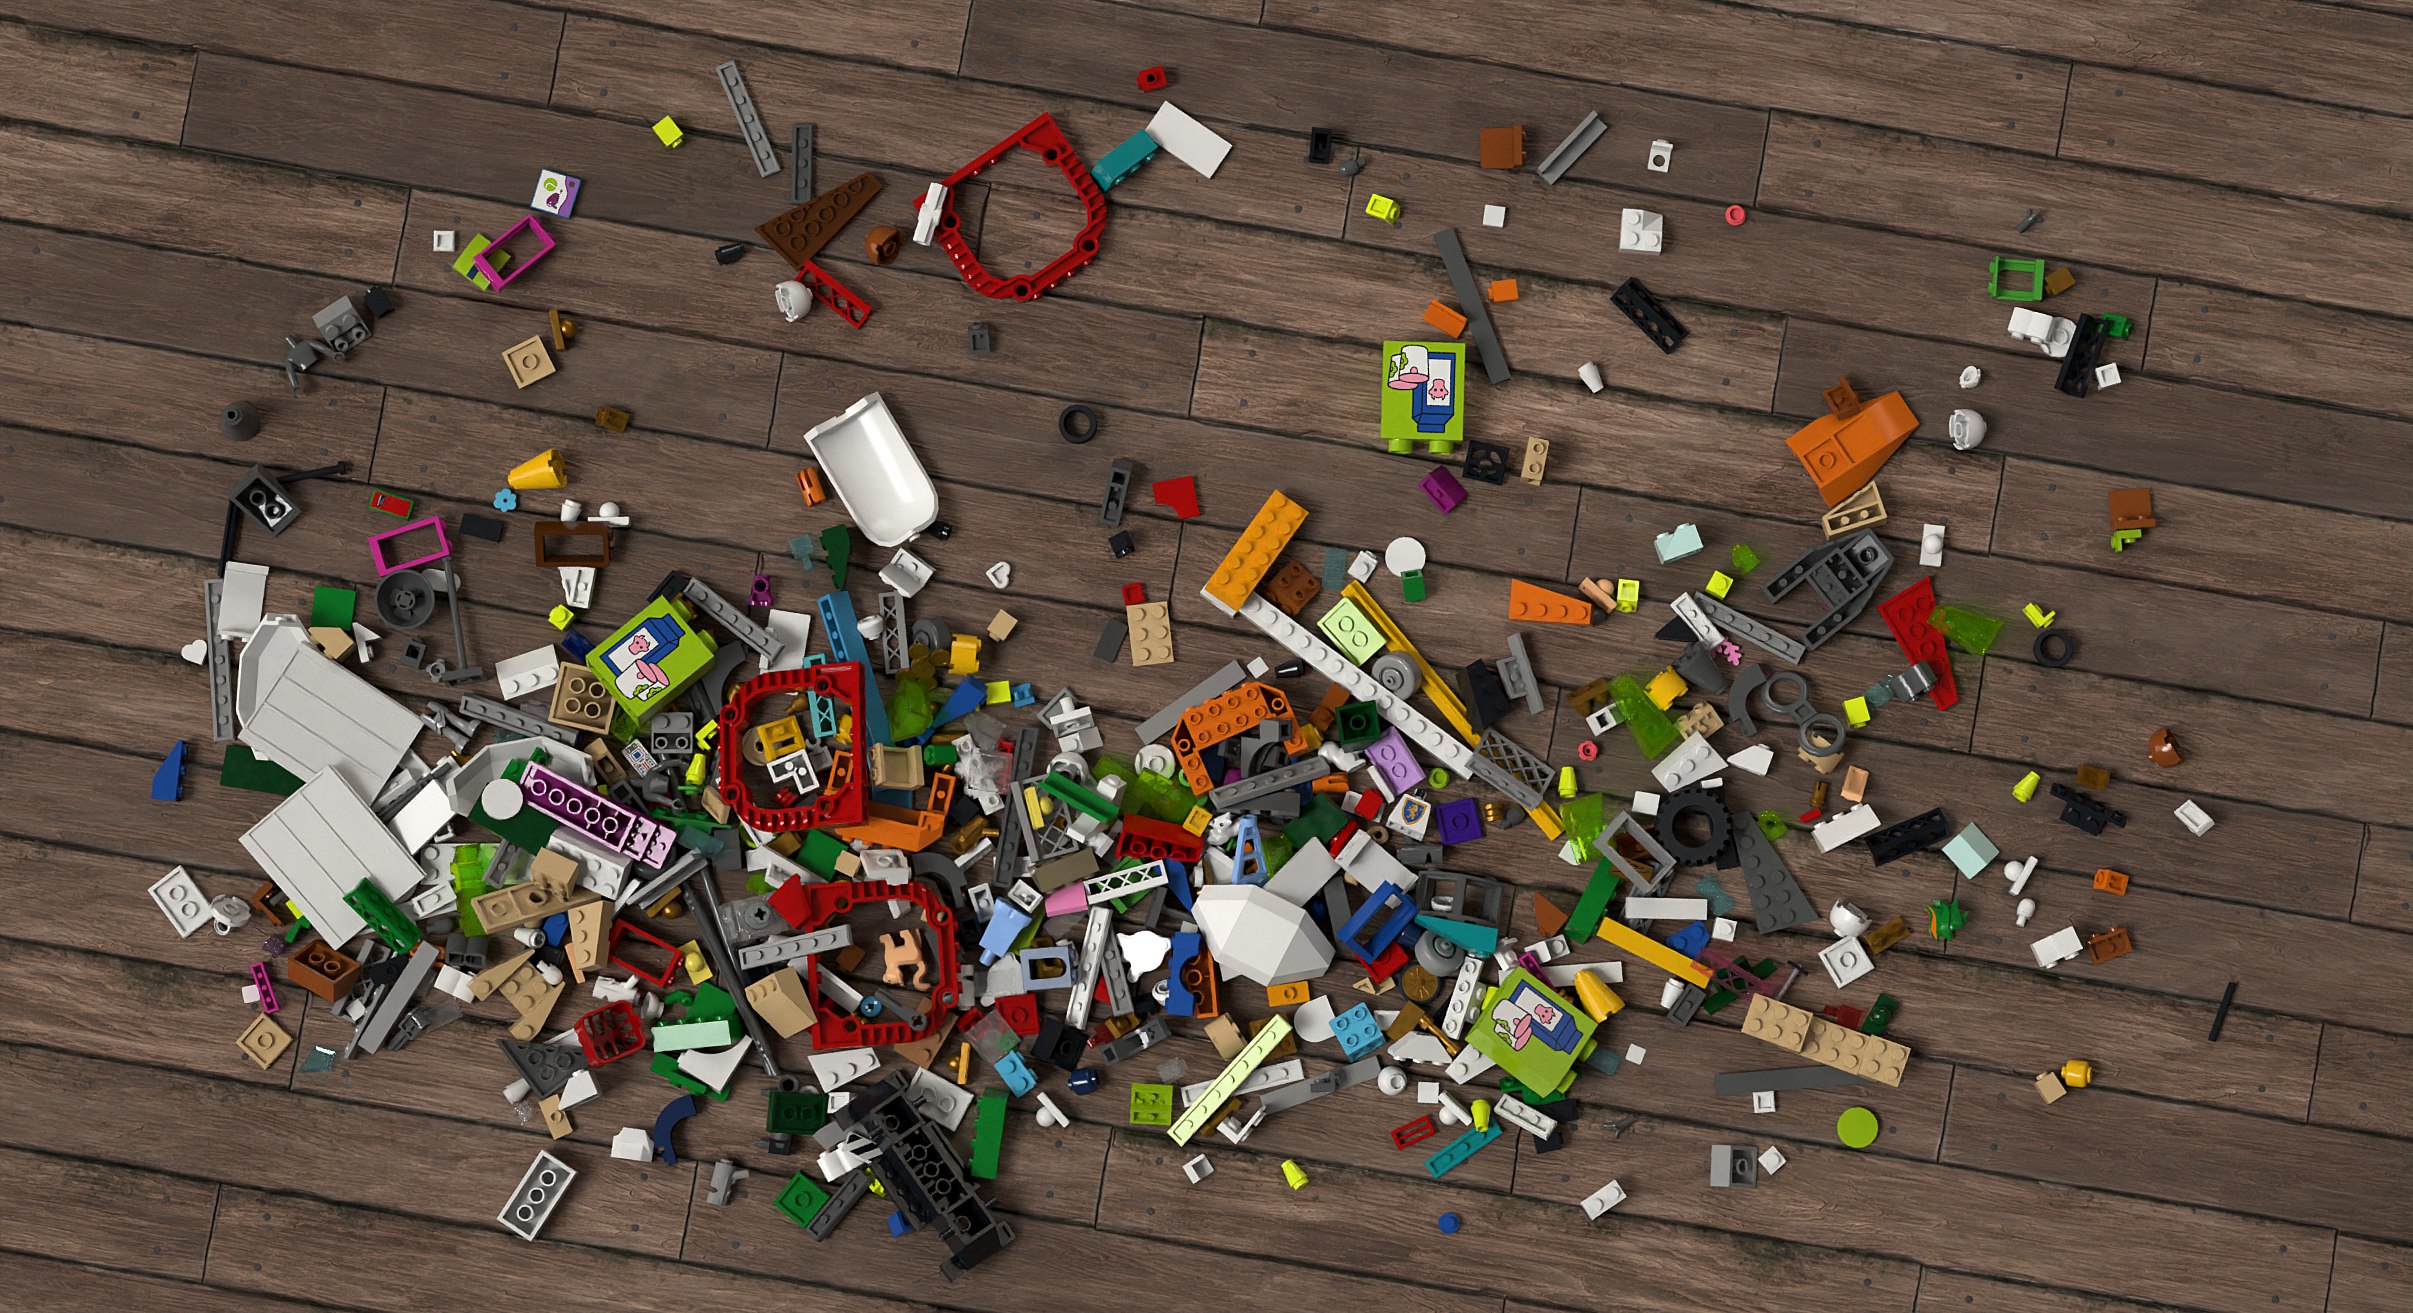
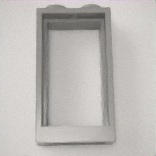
(1646, 841)

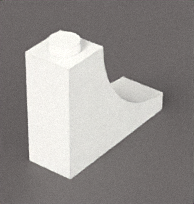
(1086, 827)
(714, 1069)

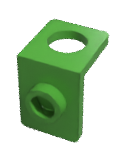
(693, 790)

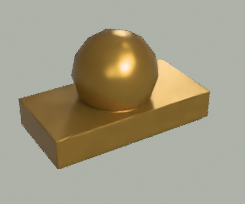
(562, 329)
(667, 905)
(962, 1063)

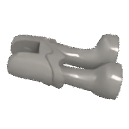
(440, 726)

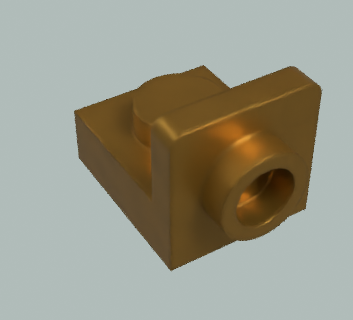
(611, 419)
(1123, 1024)

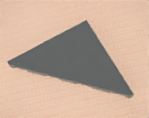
(544, 1065)

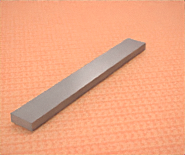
(219, 666)

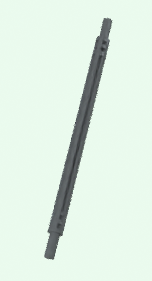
(393, 808)
(729, 977)

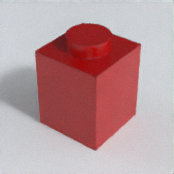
(1369, 804)

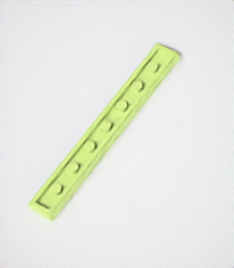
(1229, 1080)

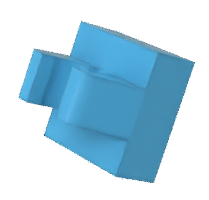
(1022, 695)

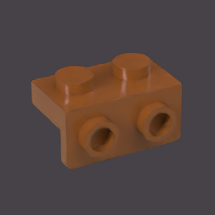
(1842, 399)
(1631, 848)
(2109, 945)

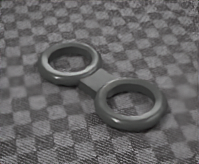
(1803, 714)

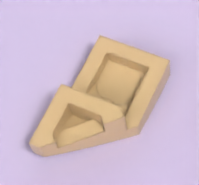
(1370, 986)

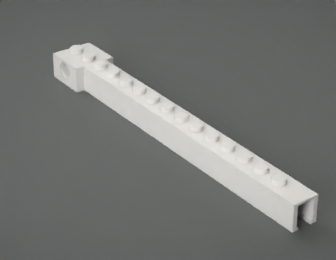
(1352, 678)

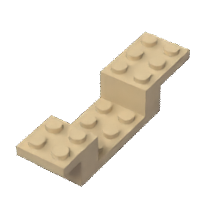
(1825, 1041)

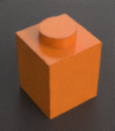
(1503, 291)

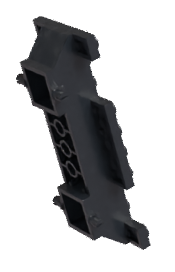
(925, 1174)

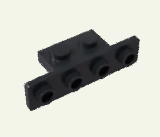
(2084, 812)

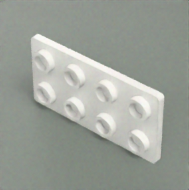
(791, 631)

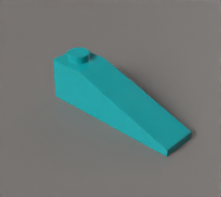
(1470, 937)

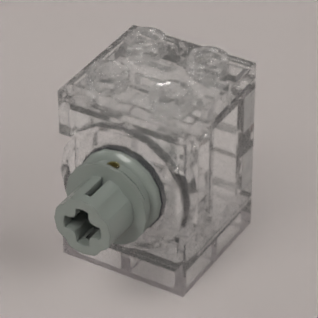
(750, 920)

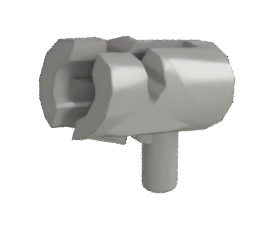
(722, 1179)

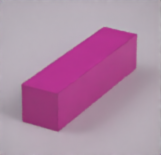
(1534, 969)
(265, 987)

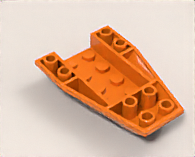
(1850, 451)

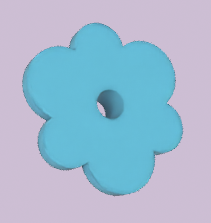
(500, 497)

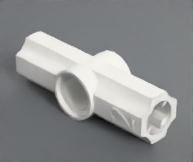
(930, 214)

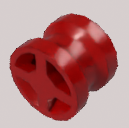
(786, 798)

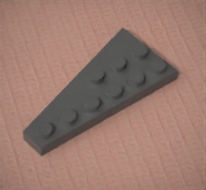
(1771, 889)

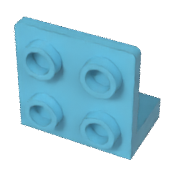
(1357, 1032)
(1016, 1074)

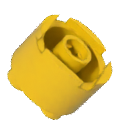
(964, 654)
(1665, 688)

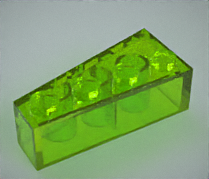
(1642, 717)
(468, 885)

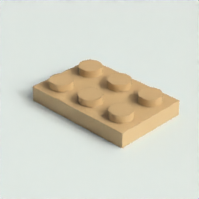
(1150, 634)

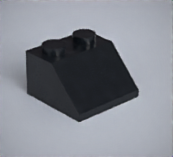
(1059, 1044)

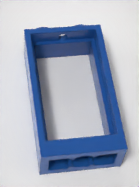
(1388, 930)

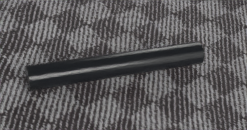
(2222, 1011)

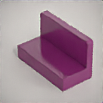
(1442, 489)

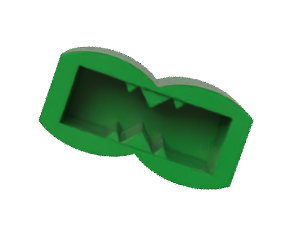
(939, 755)

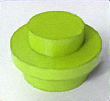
(1438, 778)

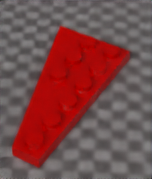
(1906, 620)

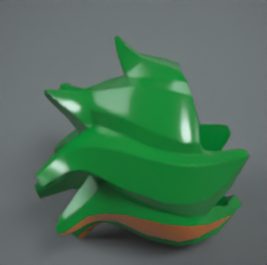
(1945, 919)

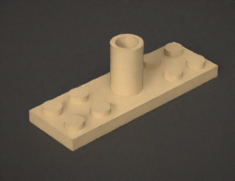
(526, 906)

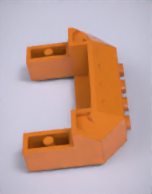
(1224, 719)
(891, 824)

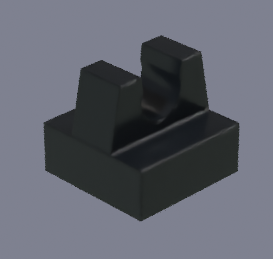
(1143, 1003)

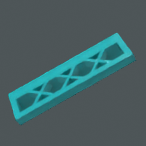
(818, 707)

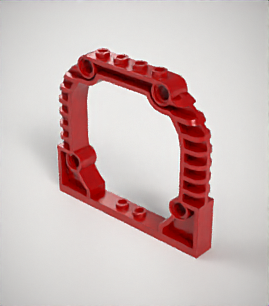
(1041, 138)
(850, 803)
(831, 1030)

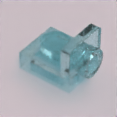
(498, 738)

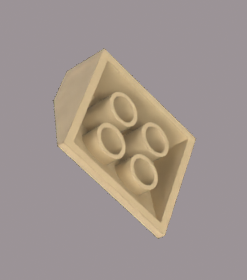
(581, 700)
(782, 1002)

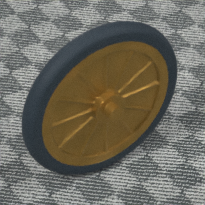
(1418, 984)

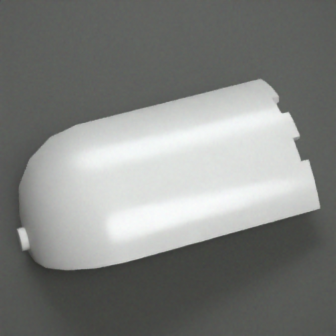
(875, 472)

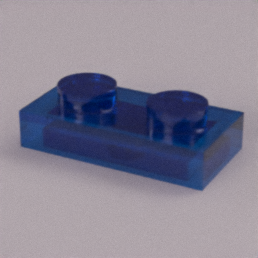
(578, 645)

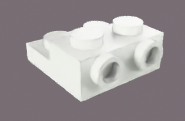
(886, 864)

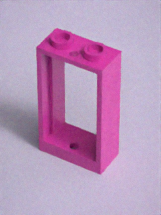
(490, 274)
(379, 556)

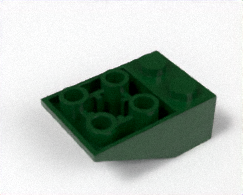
(839, 548)

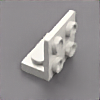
(1231, 1126)

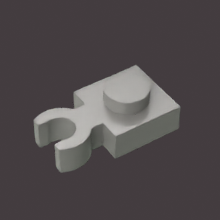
(819, 757)

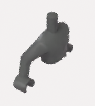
(304, 357)
(656, 785)

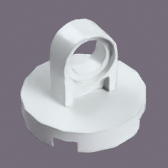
(230, 912)

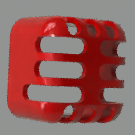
(609, 1035)

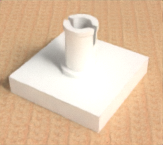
(1071, 719)

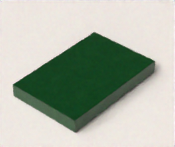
(1317, 819)
(796, 1112)

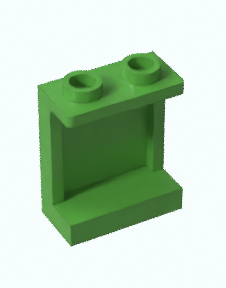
(1126, 902)

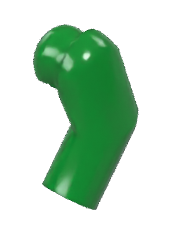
(678, 996)

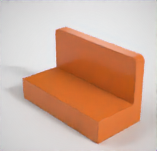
(1445, 319)

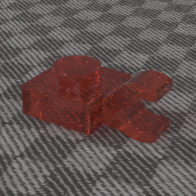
(1846, 1015)
(1103, 1033)

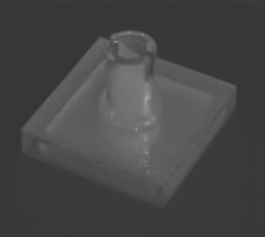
(990, 771)
(992, 1037)

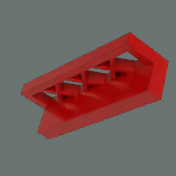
(839, 289)

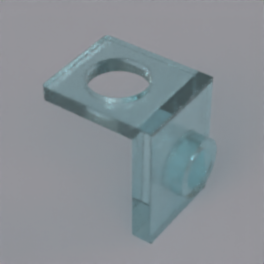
(1879, 693)

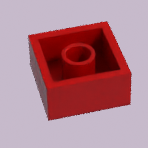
(969, 1019)

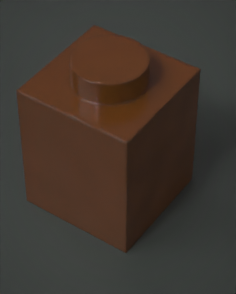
(850, 958)

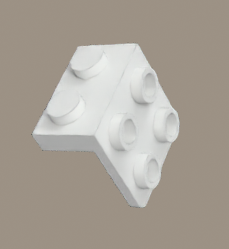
(907, 572)
(1219, 864)

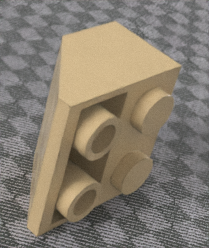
(335, 640)
(554, 873)

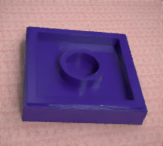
(1458, 822)

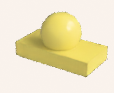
(1037, 807)
(695, 963)

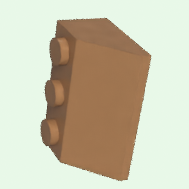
(926, 1050)

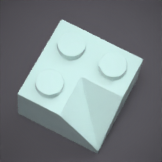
(1678, 545)

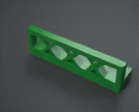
(1081, 798)
(385, 914)

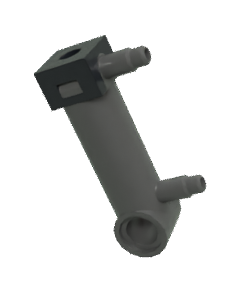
(780, 1142)

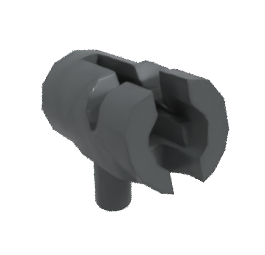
(1418, 854)

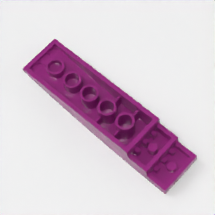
(596, 815)

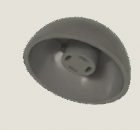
(400, 588)

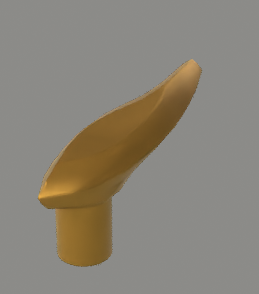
(1207, 875)

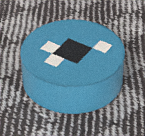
(870, 1006)

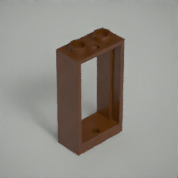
(573, 528)

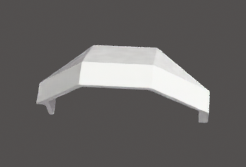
(264, 660)
(492, 760)
(1261, 934)

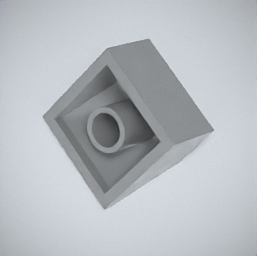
(1733, 1166)

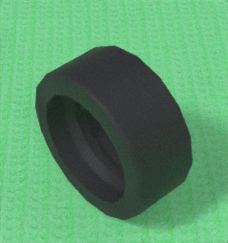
(1080, 409)
(2053, 663)

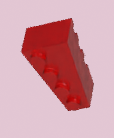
(1157, 839)

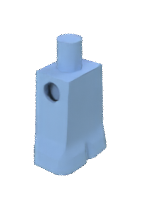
(1003, 929)

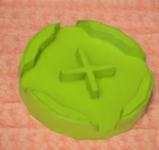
(1857, 1127)

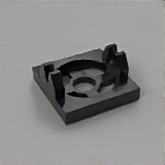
(1495, 478)

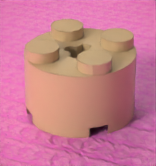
(1824, 764)
(1226, 1036)

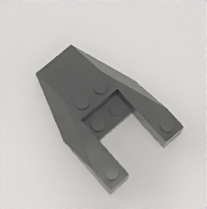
(1841, 574)

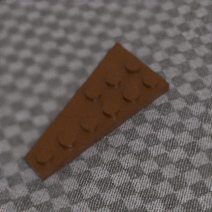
(810, 226)

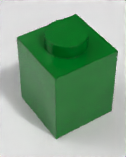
(1413, 585)

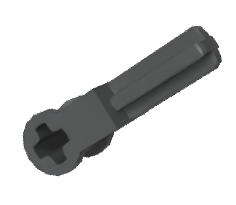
(901, 1009)
(411, 1028)

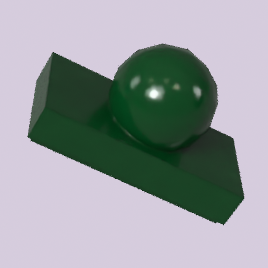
(1879, 1015)

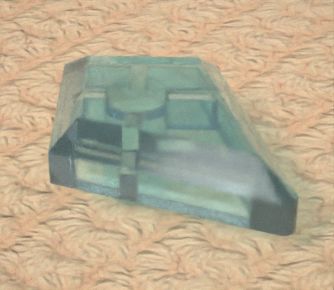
(318, 1061)

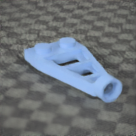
(1260, 877)

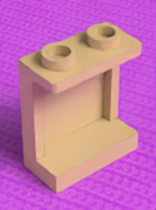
(1534, 461)
(896, 767)

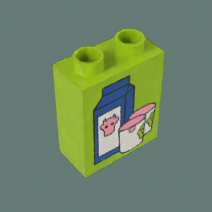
(1422, 396)
(652, 659)
(1533, 1033)

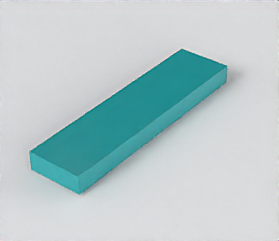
(1461, 1149)

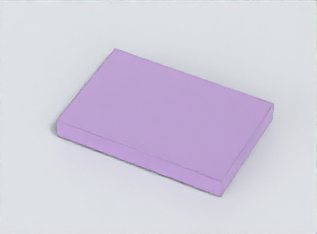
(1395, 762)

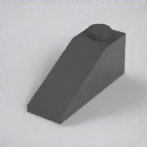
(1116, 492)
(627, 795)

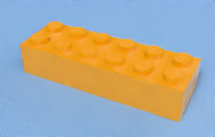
(1256, 550)

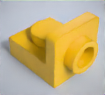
(1197, 820)

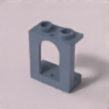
(1064, 952)

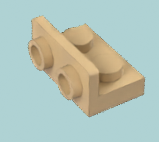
(1700, 719)

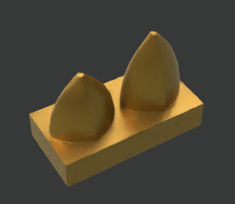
(1581, 697)
(1887, 935)

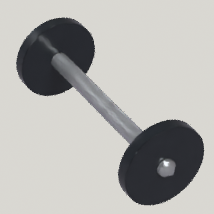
(1797, 968)

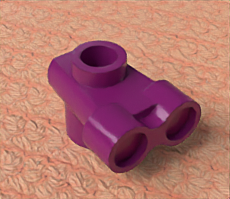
(760, 595)

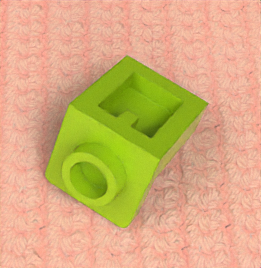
(2128, 536)

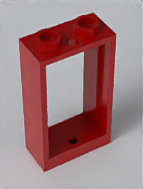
(669, 976)

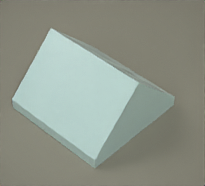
(1970, 850)

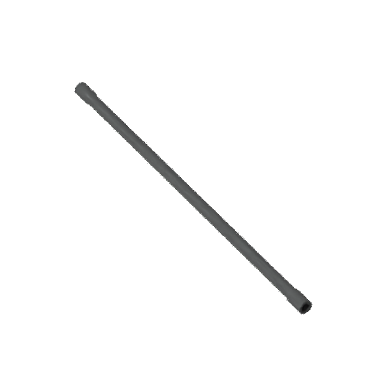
(712, 895)

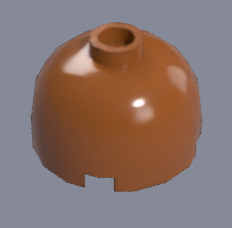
(882, 244)
(2165, 749)

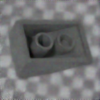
(264, 500)

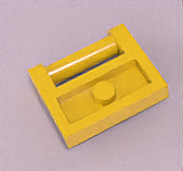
(780, 731)

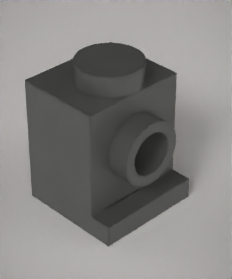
(406, 656)

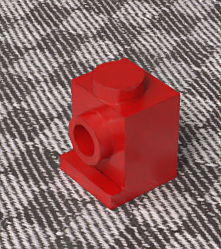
(1159, 82)

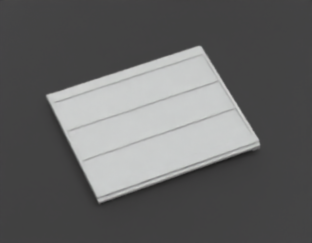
(327, 716)
(323, 846)

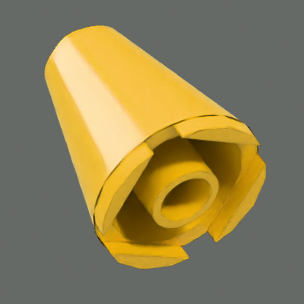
(539, 472)
(1596, 997)

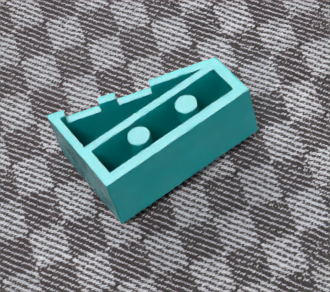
(1123, 160)

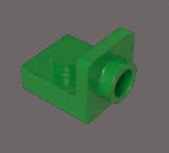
(2120, 326)

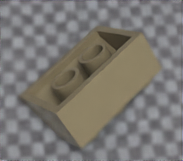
(1064, 869)

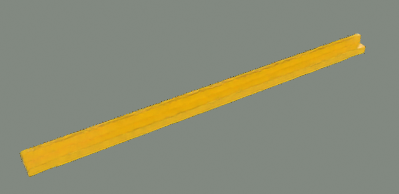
(1444, 698)

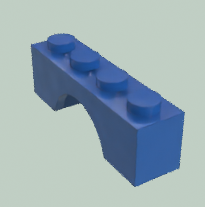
(1185, 948)

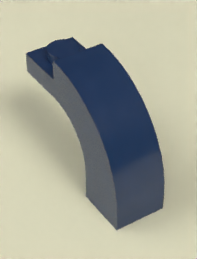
(666, 1122)

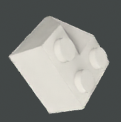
(1640, 232)

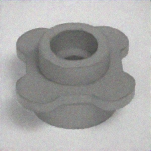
(431, 668)

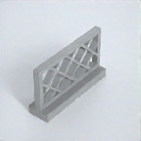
(1504, 779)
(1029, 833)
(681, 871)

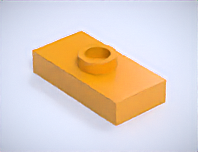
(1288, 994)

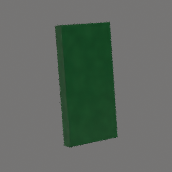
(245, 772)
(526, 830)

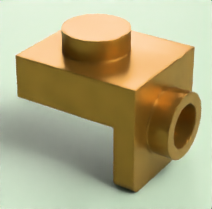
(2092, 777)

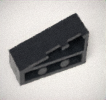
(1482, 696)

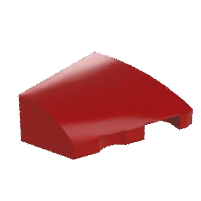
(792, 902)

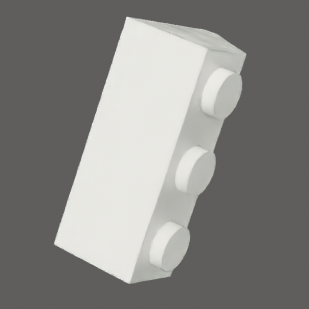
(528, 673)
(1845, 827)
(580, 1089)

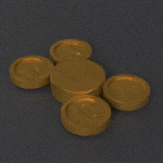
(924, 666)

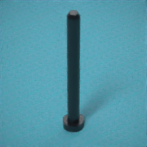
(340, 468)

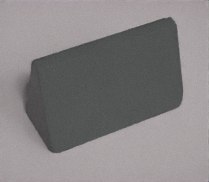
(1110, 640)

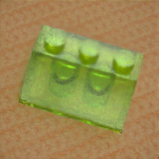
(909, 710)
(1275, 853)

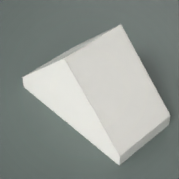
(1025, 896)

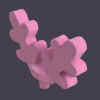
(1730, 649)

